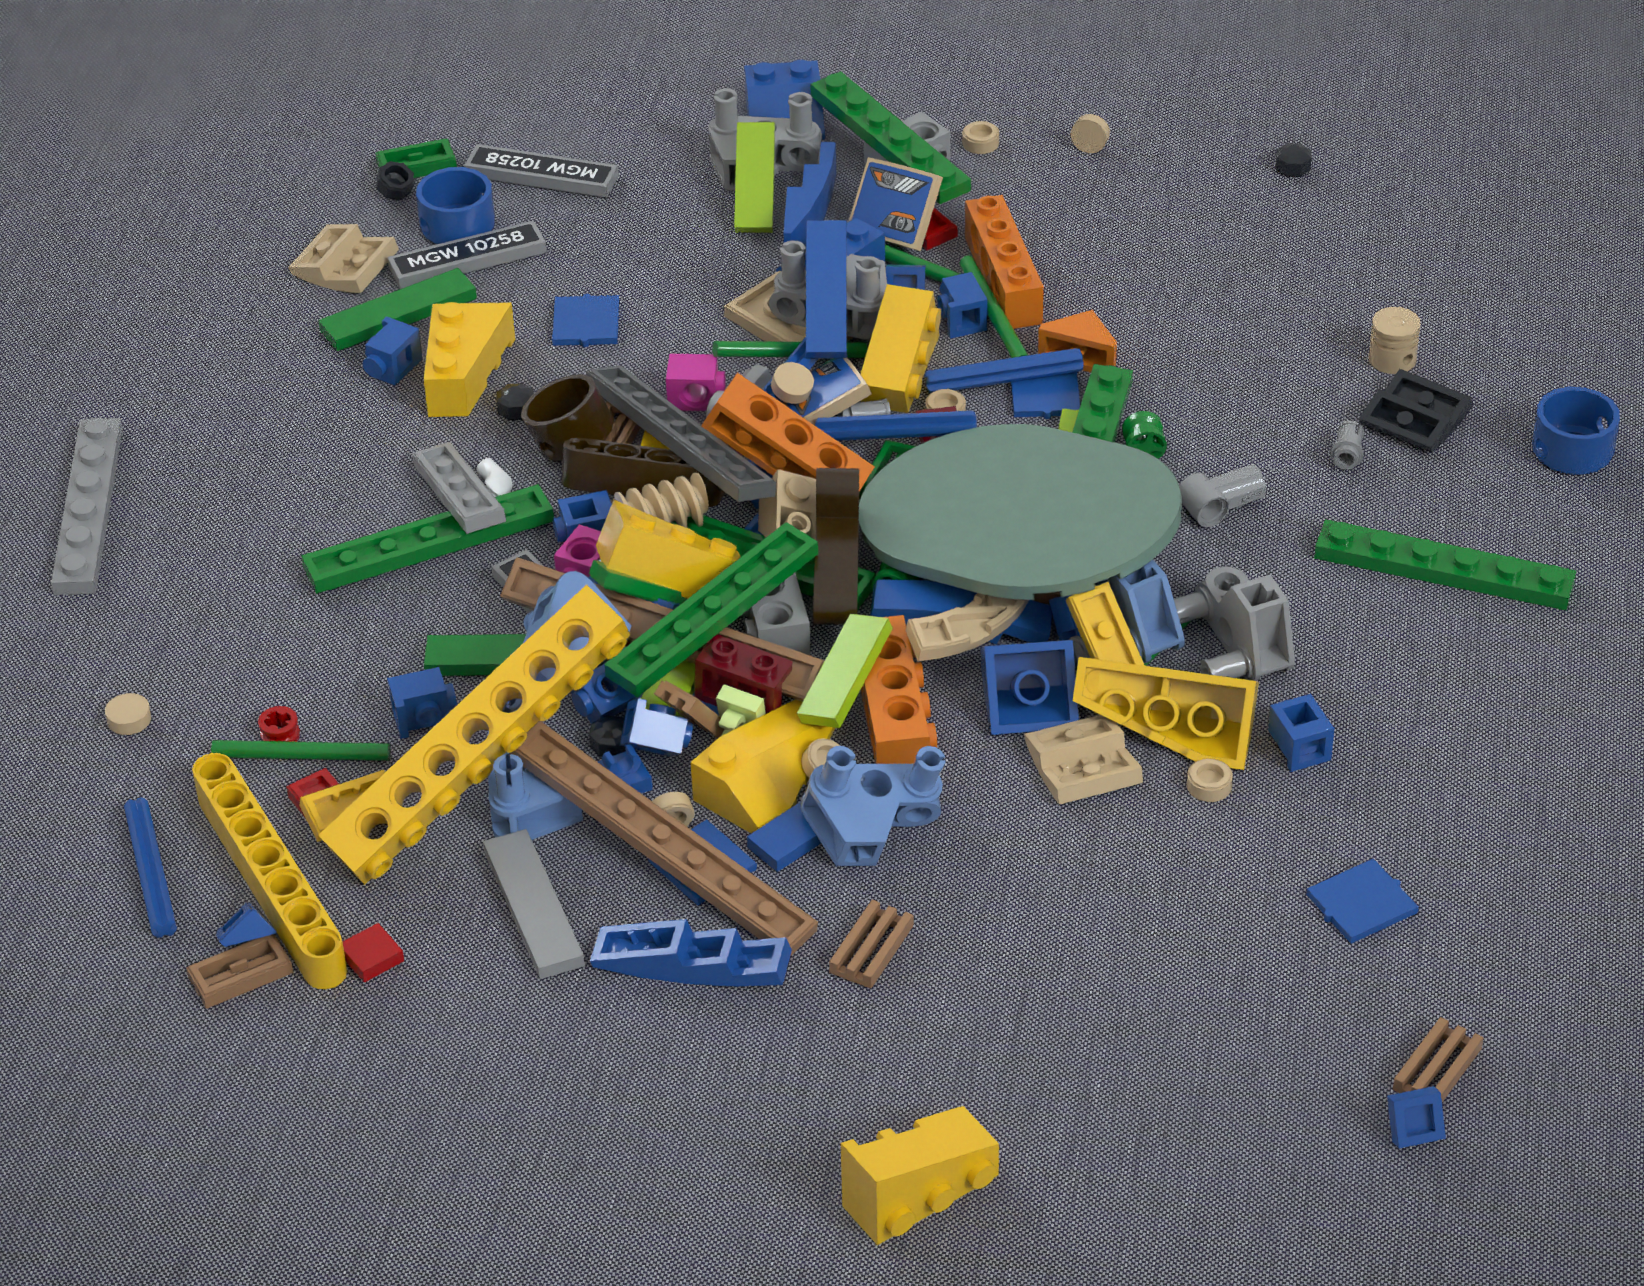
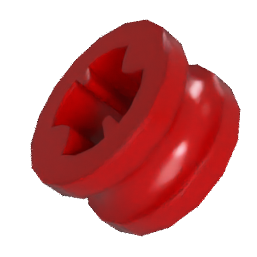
(275, 717)

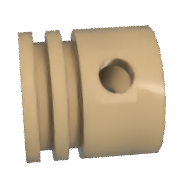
(1392, 338)

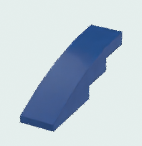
(814, 196)
(826, 289)
(930, 598)
(679, 955)

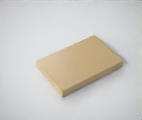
(754, 314)

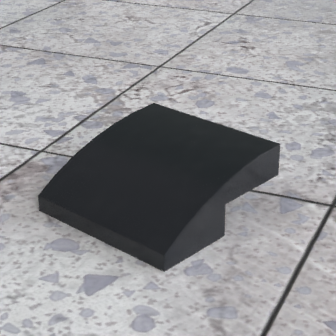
(1416, 410)

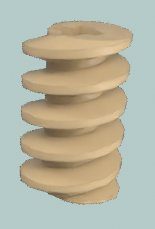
(670, 501)

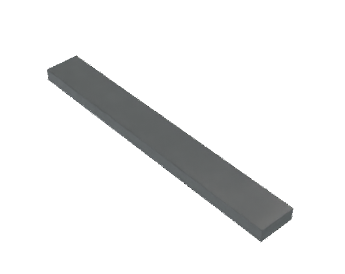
(682, 434)

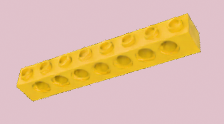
(480, 710)

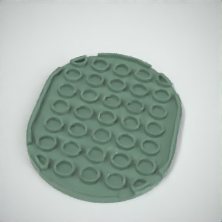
(1020, 510)

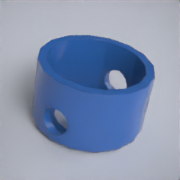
(453, 204)
(1571, 432)

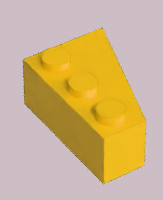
(901, 346)
(462, 352)
(661, 551)
(916, 1171)

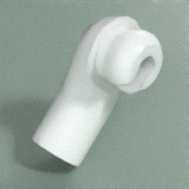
(494, 477)

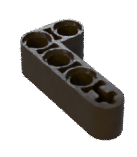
(616, 467)
(837, 545)

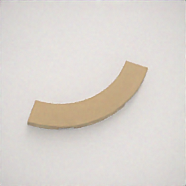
(962, 627)

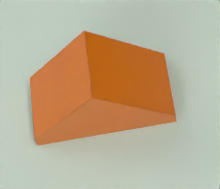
(1081, 332)

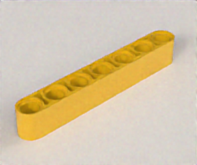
(270, 871)

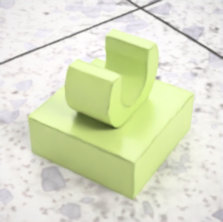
(737, 708)

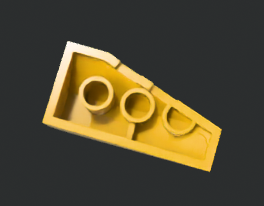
(1176, 708)
(756, 768)

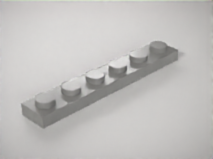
(87, 507)

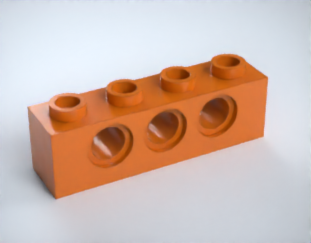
(1004, 260)
(775, 434)
(894, 703)

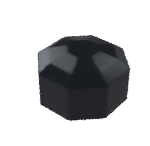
(1293, 159)
(394, 180)
(512, 399)
(606, 735)

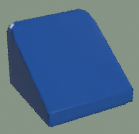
(244, 926)

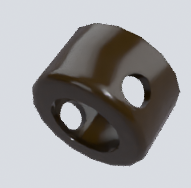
(566, 412)

